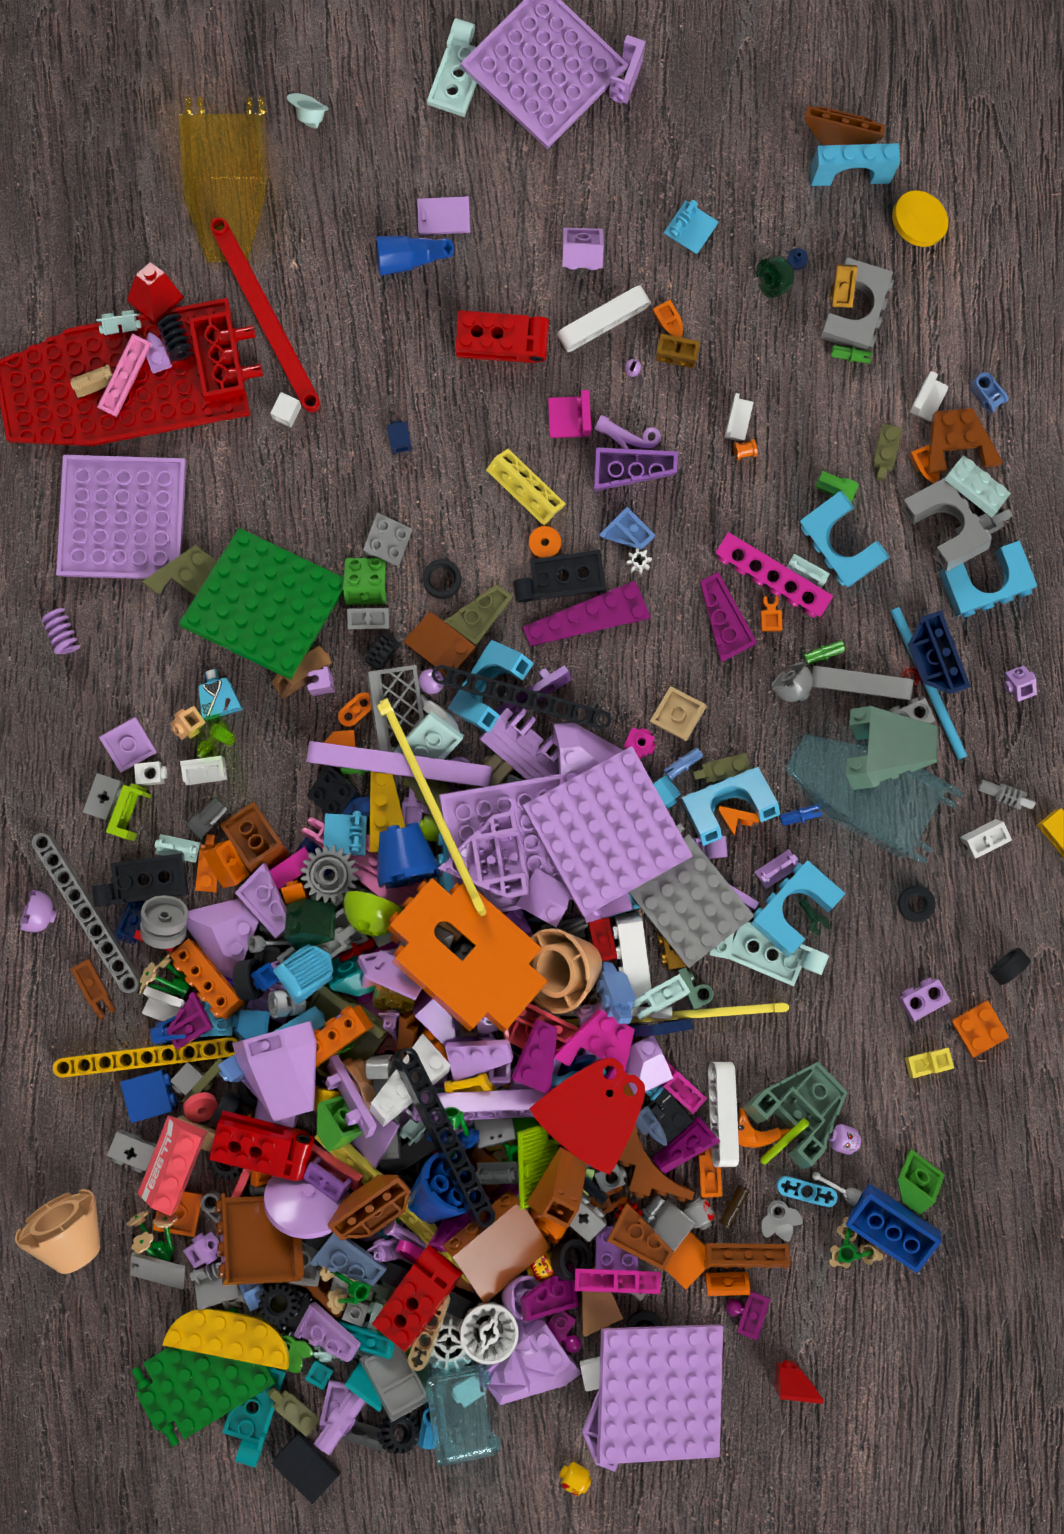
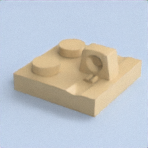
(678, 713)

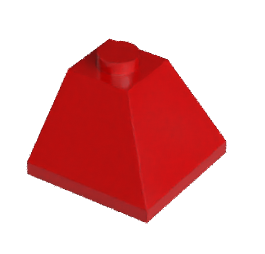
(153, 293)
(794, 1385)

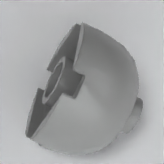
(794, 684)

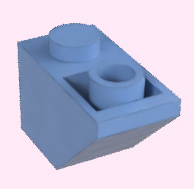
(230, 1070)

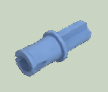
(683, 763)

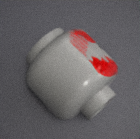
(700, 1212)

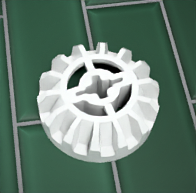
(450, 1322)
(483, 1351)

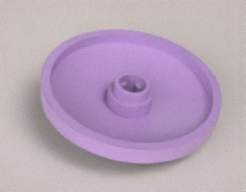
(299, 1208)

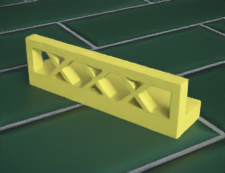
(523, 488)

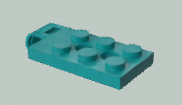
(253, 1426)

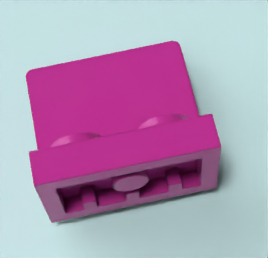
(570, 416)

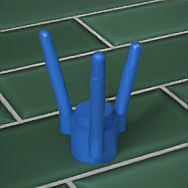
(160, 1035)

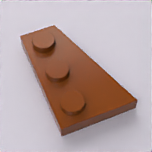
(639, 1238)

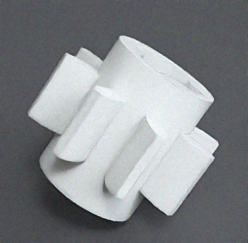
(642, 556)

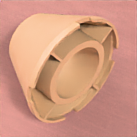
(564, 987)
(63, 1232)

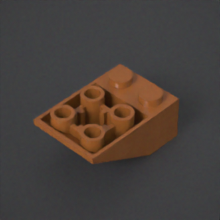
(560, 1188)

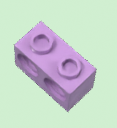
(926, 1004)

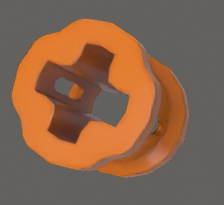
(745, 449)

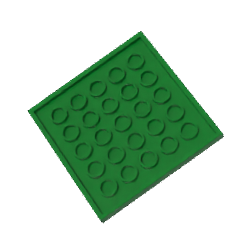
(264, 603)

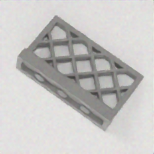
(376, 695)

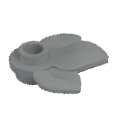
(780, 1223)

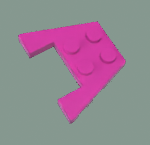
(602, 1038)

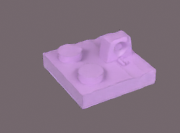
(128, 744)

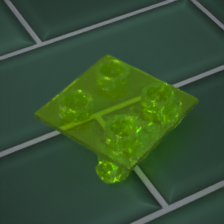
(218, 733)

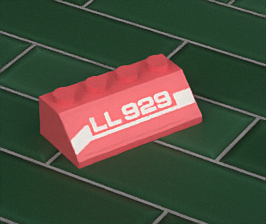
(171, 1165)

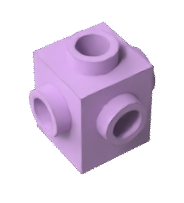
(1020, 683)
(202, 1249)

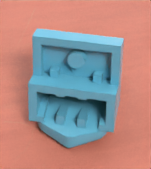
(305, 972)

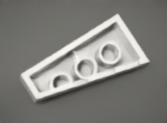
(632, 951)
(394, 1096)

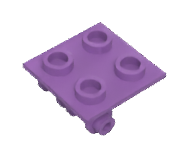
(612, 1257)

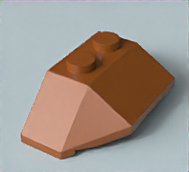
(842, 128)
(370, 1207)

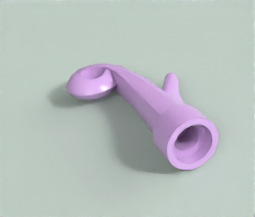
(622, 436)

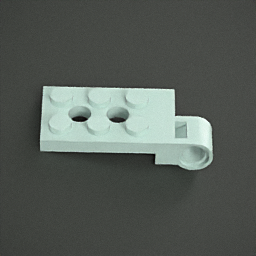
(457, 50)
(783, 968)

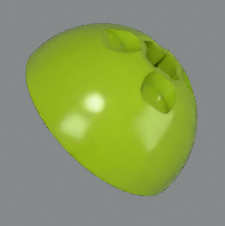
(369, 912)

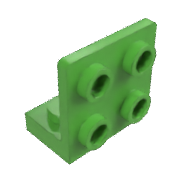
(364, 581)

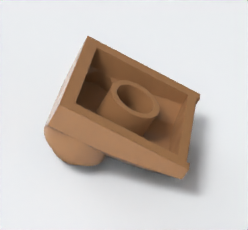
(357, 1072)

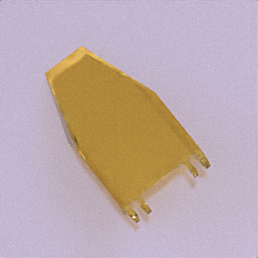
(224, 172)

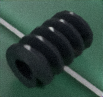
(173, 337)

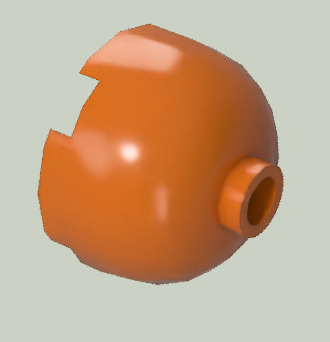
(548, 1227)

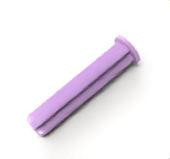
(403, 1234)

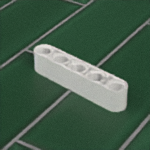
(603, 318)
(723, 1113)

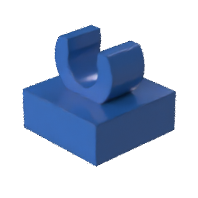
(264, 977)

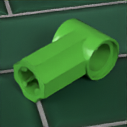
(832, 485)

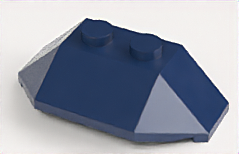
(937, 655)

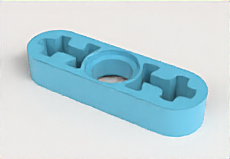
(820, 1200)

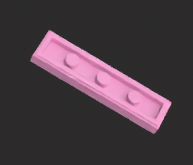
(124, 375)

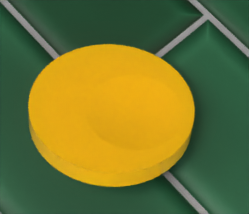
(920, 218)

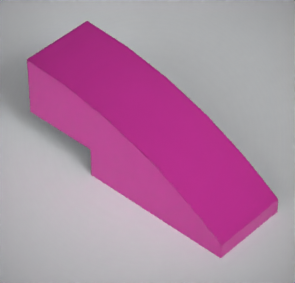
(289, 868)

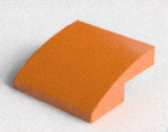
(687, 1261)

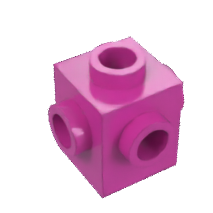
(640, 735)

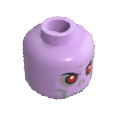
(845, 1139)

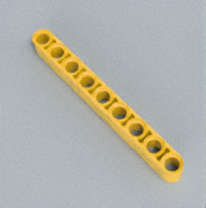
(138, 1060)

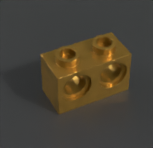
(677, 351)

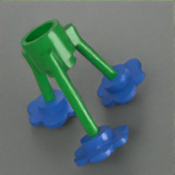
(467, 1137)

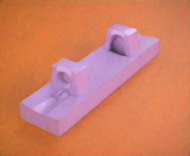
(359, 1112)

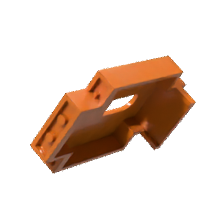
(491, 978)

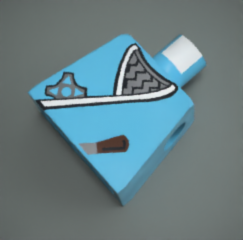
(217, 697)

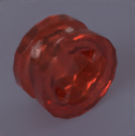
(911, 671)

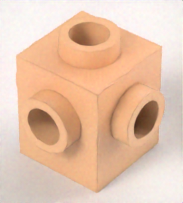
(187, 723)

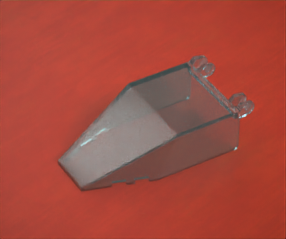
(887, 814)

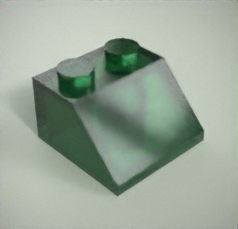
(309, 923)

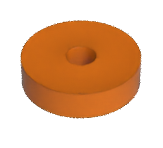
(544, 533)

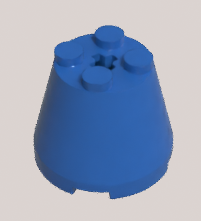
(404, 857)
(434, 1195)

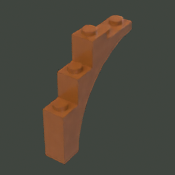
(645, 1172)

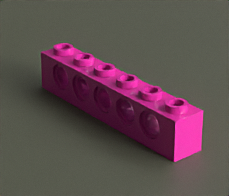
(821, 597)

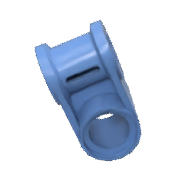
(988, 394)

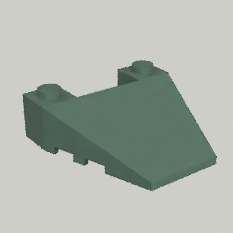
(893, 746)
(807, 1095)

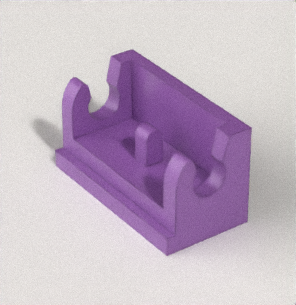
(326, 1181)

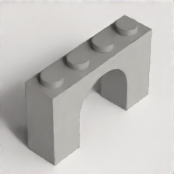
(859, 333)
(944, 498)

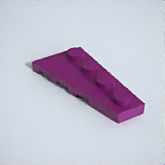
(725, 618)

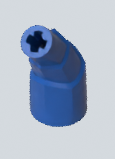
(405, 253)

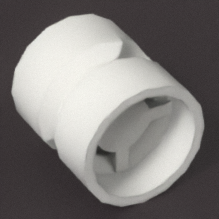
(282, 1004)

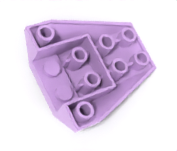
(281, 1069)

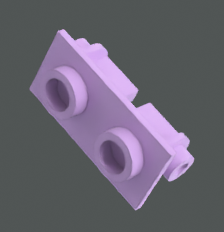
(777, 868)
(391, 1022)
(385, 1250)

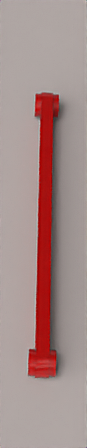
(265, 314)

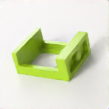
(123, 811)

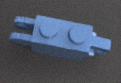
(615, 993)

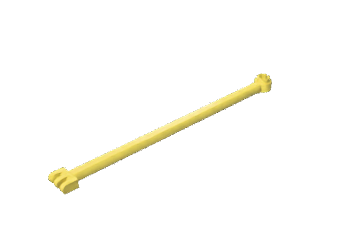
(386, 709)
(709, 1012)

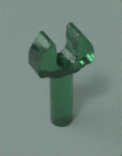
(813, 917)

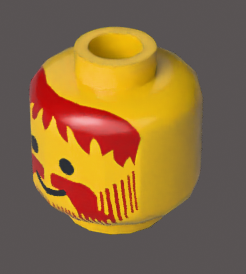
(541, 1268)
(575, 1478)

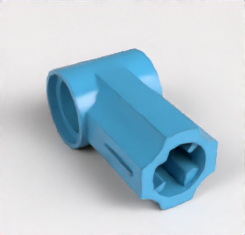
(426, 1435)

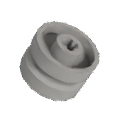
(163, 922)

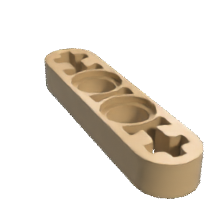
(432, 1331)

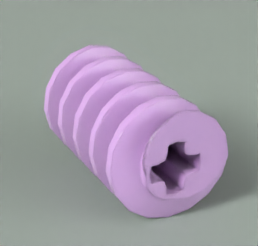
(59, 633)

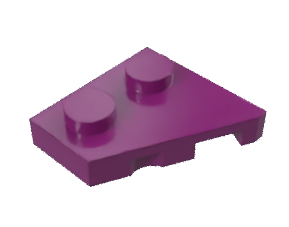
(190, 1021)

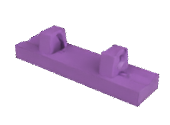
(547, 685)

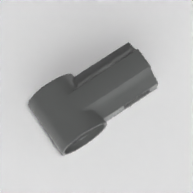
(204, 822)

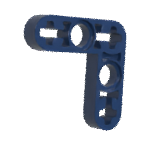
(662, 1027)

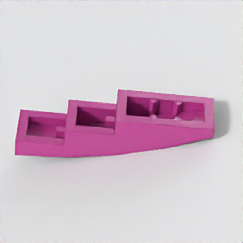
(684, 1090)
(617, 1281)

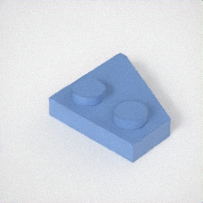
(628, 530)

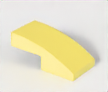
(929, 1062)

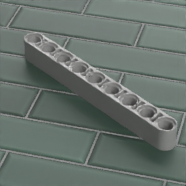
(78, 907)

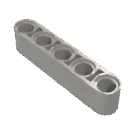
(862, 683)

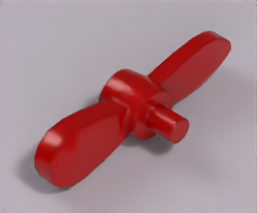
(358, 950)

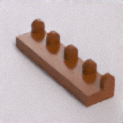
(747, 1255)

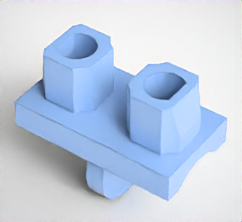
(251, 1294)

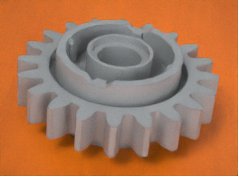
(329, 860)

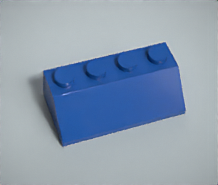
(894, 1228)

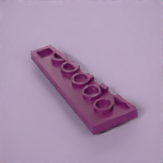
(602, 612)

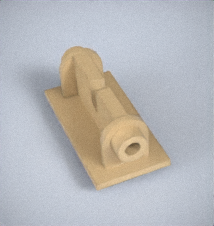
(91, 381)

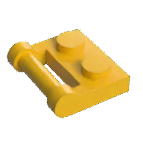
(473, 1084)

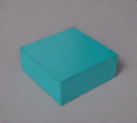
(319, 1374)

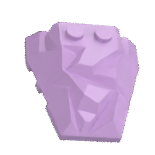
(533, 1366)

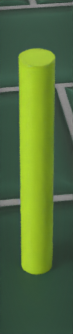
(784, 1141)

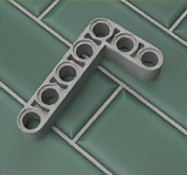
(380, 1070)

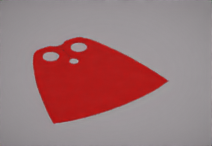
(587, 1119)

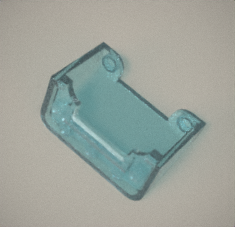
(461, 1415)

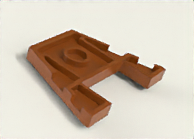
(959, 431)

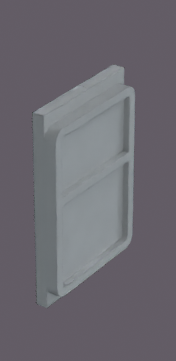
(395, 1383)

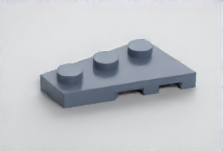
(349, 1259)

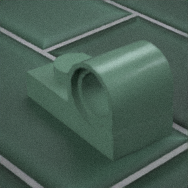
(694, 1001)

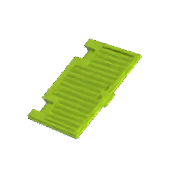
(534, 1157)

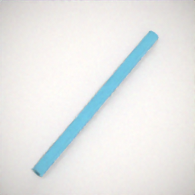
(932, 692)

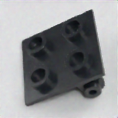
(332, 791)

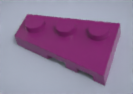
(550, 1297)

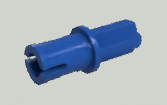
(800, 815)

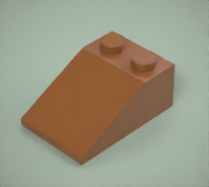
(439, 643)
(254, 838)

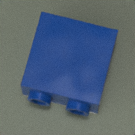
(148, 1095)

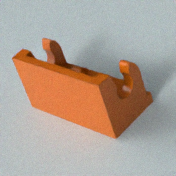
(226, 864)

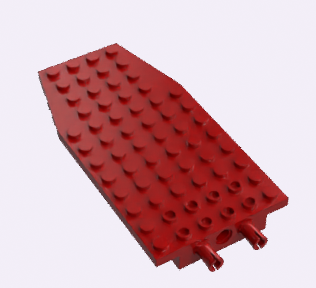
(196, 391)

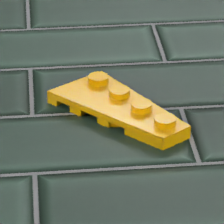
(384, 807)

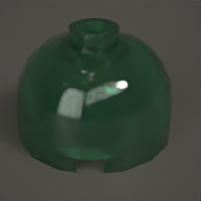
(775, 275)

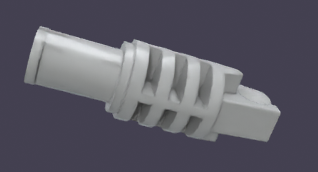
(1006, 794)

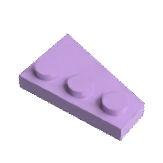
(326, 1332)

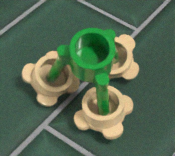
(849, 1252)

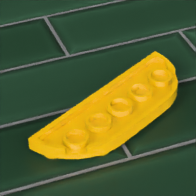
(229, 1337)

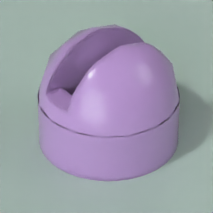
(637, 368)

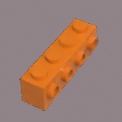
(207, 979)
(340, 1032)

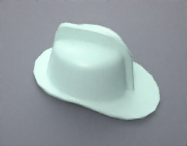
(307, 109)

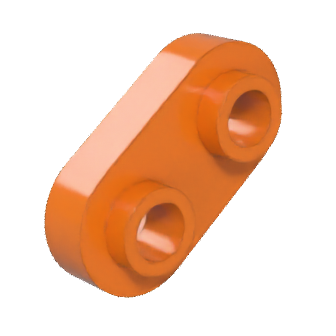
(355, 709)

